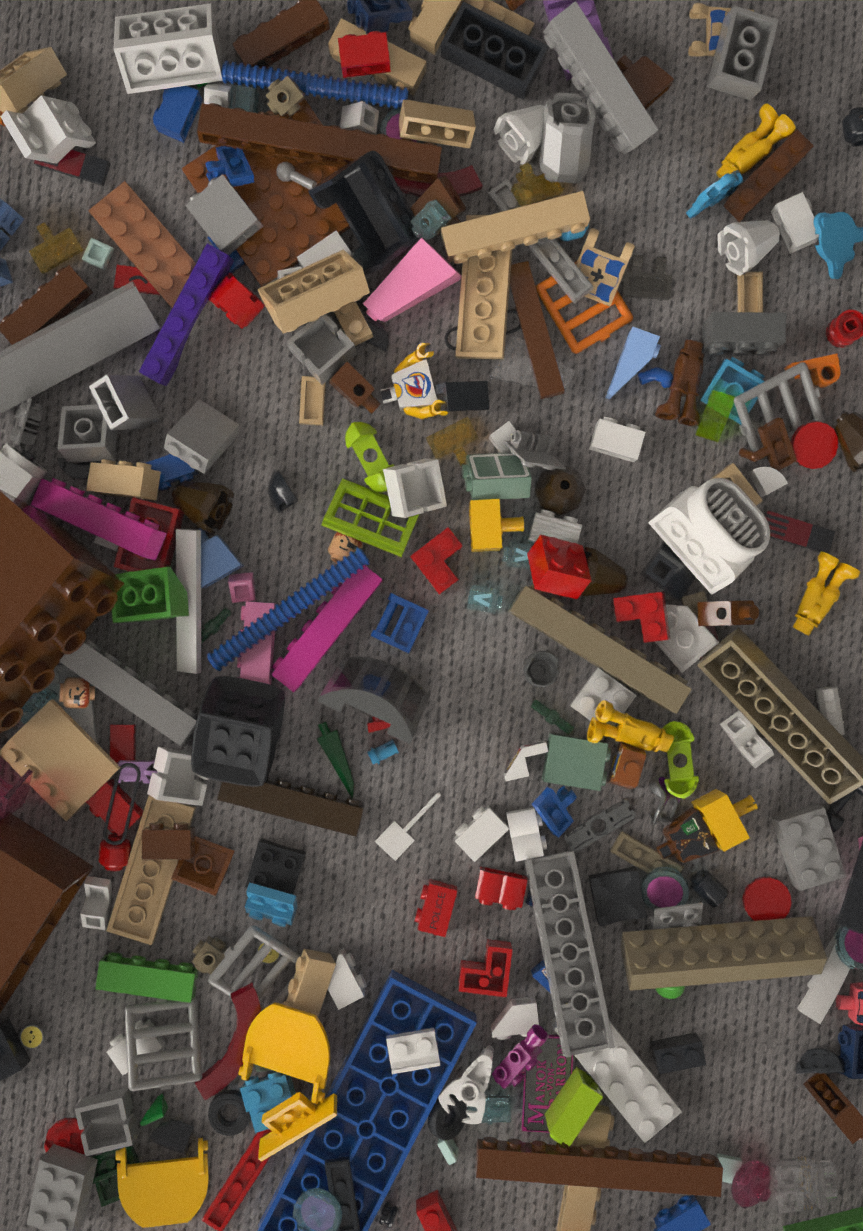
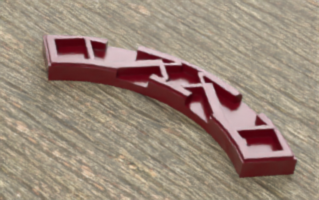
(464, 182)
(227, 1069)

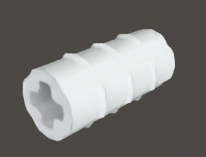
(830, 707)

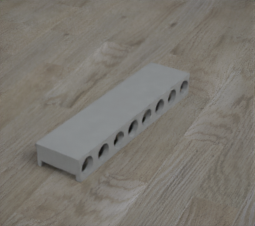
(73, 344)
(569, 954)

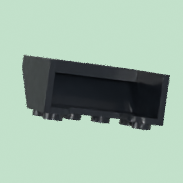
(372, 209)

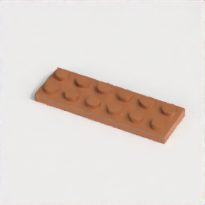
(144, 241)

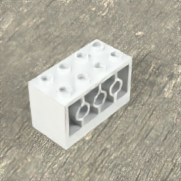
(168, 48)

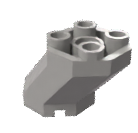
(566, 138)

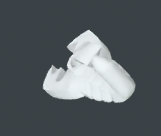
(471, 1087)

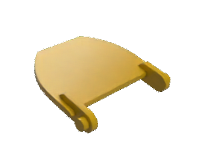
(289, 1044)
(163, 1190)

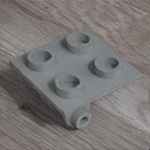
(26, 411)
(533, 450)
(677, 916)

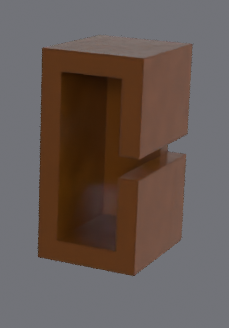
(168, 842)

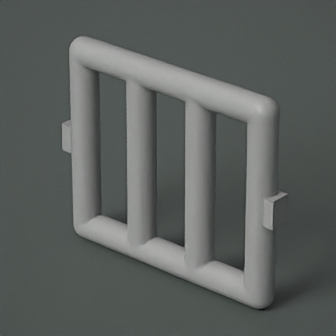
(760, 392)
(233, 952)
(132, 1034)

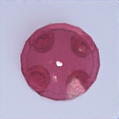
(751, 1184)

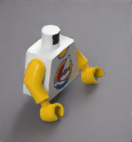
(414, 386)

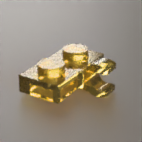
(533, 188)
(55, 248)
(452, 440)

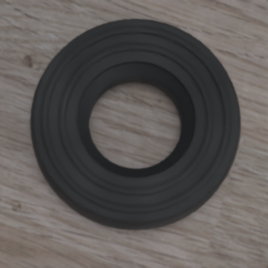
(455, 1124)
(221, 1125)

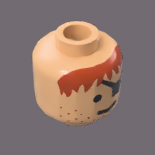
(341, 546)
(76, 693)

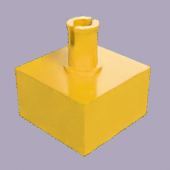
(488, 525)
(723, 817)

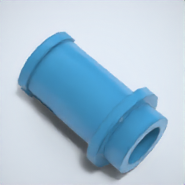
(382, 752)

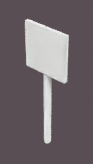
(397, 840)

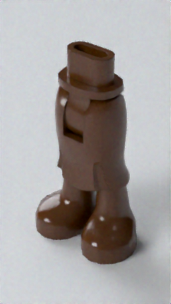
(685, 384)

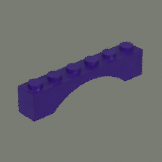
(170, 342)

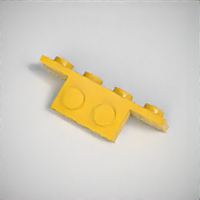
(294, 1120)

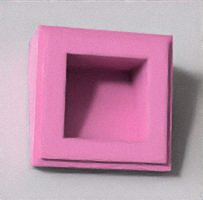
(242, 587)

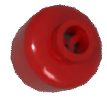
(114, 856)

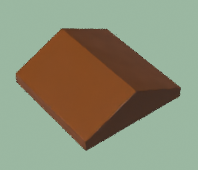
(206, 868)

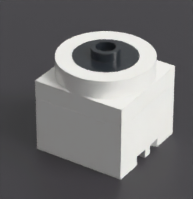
(19, 473)

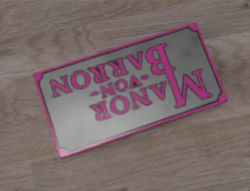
(543, 1084)

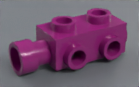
(521, 1058)

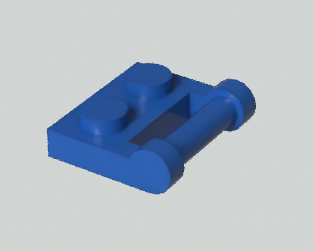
(406, 627)

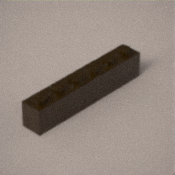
(297, 804)

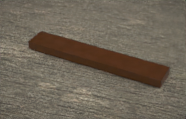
(535, 331)

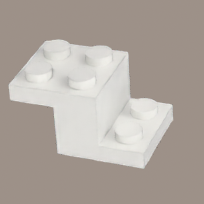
(48, 129)

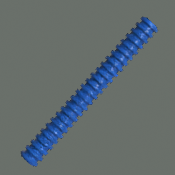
(316, 85)
(288, 609)

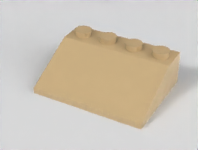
(63, 760)

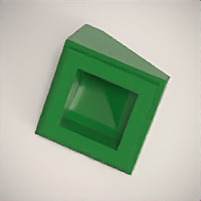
(156, 1111)

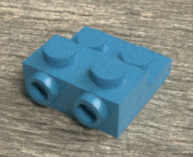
(733, 380)
(270, 904)
(264, 1094)

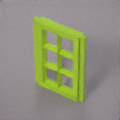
(360, 533)

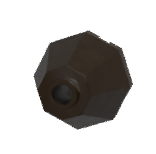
(851, 439)
(553, 497)
(204, 504)
(605, 574)

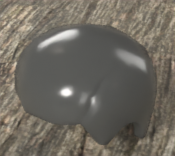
(541, 668)

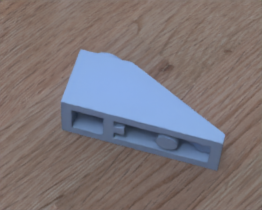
(636, 354)

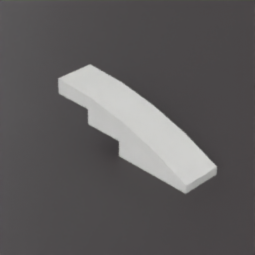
(824, 986)

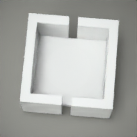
(415, 485)
(175, 778)

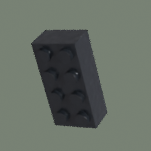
(493, 50)

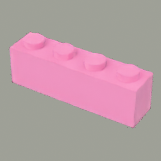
(258, 661)

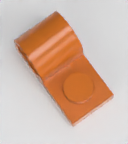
(816, 365)

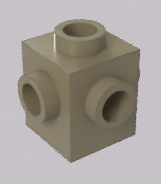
(293, 93)
(208, 954)

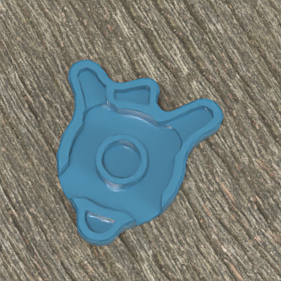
(716, 192)
(836, 240)

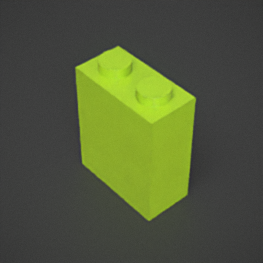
(572, 1107)

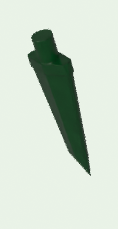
(334, 751)

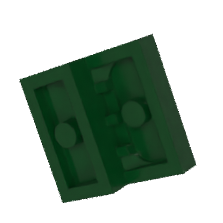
(106, 1174)

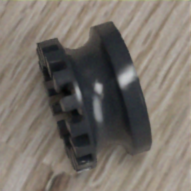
(388, 1215)

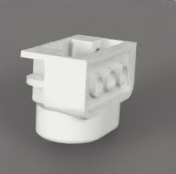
(713, 531)

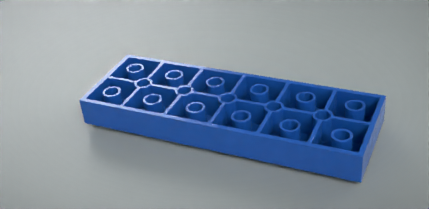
(376, 1109)

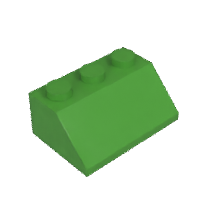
(150, 596)

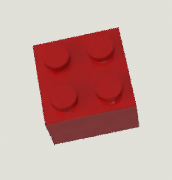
(559, 567)

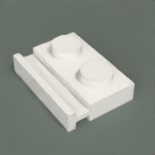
(413, 1050)

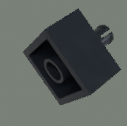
(12, 1053)

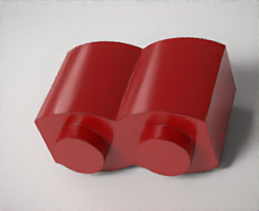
(501, 888)

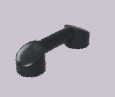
(834, 818)

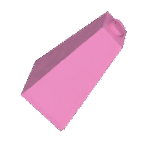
(413, 280)

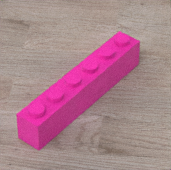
(99, 519)
(325, 629)

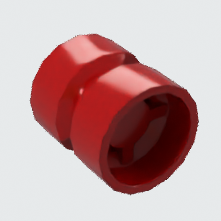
(845, 328)

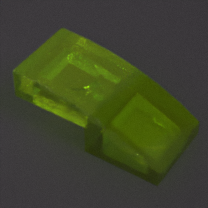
(715, 415)

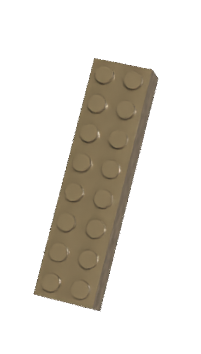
(600, 650)
(784, 716)
(722, 953)

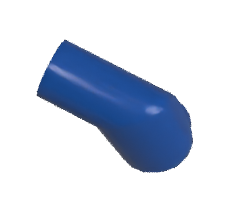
(657, 374)

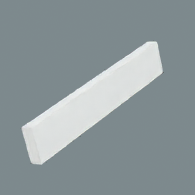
(189, 574)

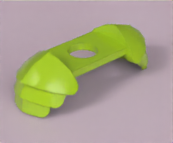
(361, 437)
(682, 780)

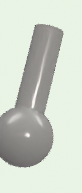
(286, 173)

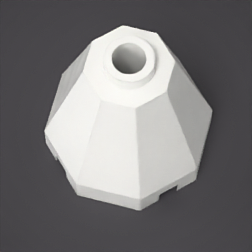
(521, 133)
(747, 243)

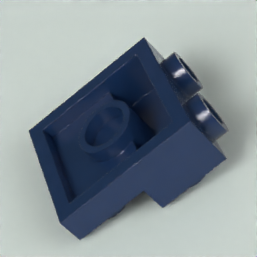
(377, 14)
(852, 1050)

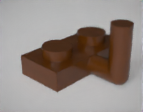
(776, 446)

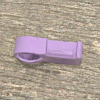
(129, 774)

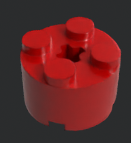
(236, 299)

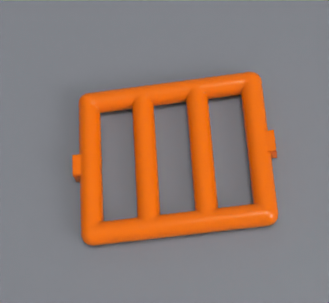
(566, 327)

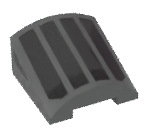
(379, 691)

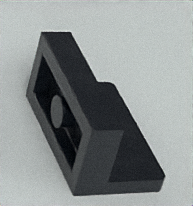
(464, 395)

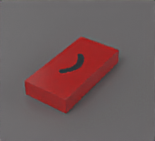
(127, 274)

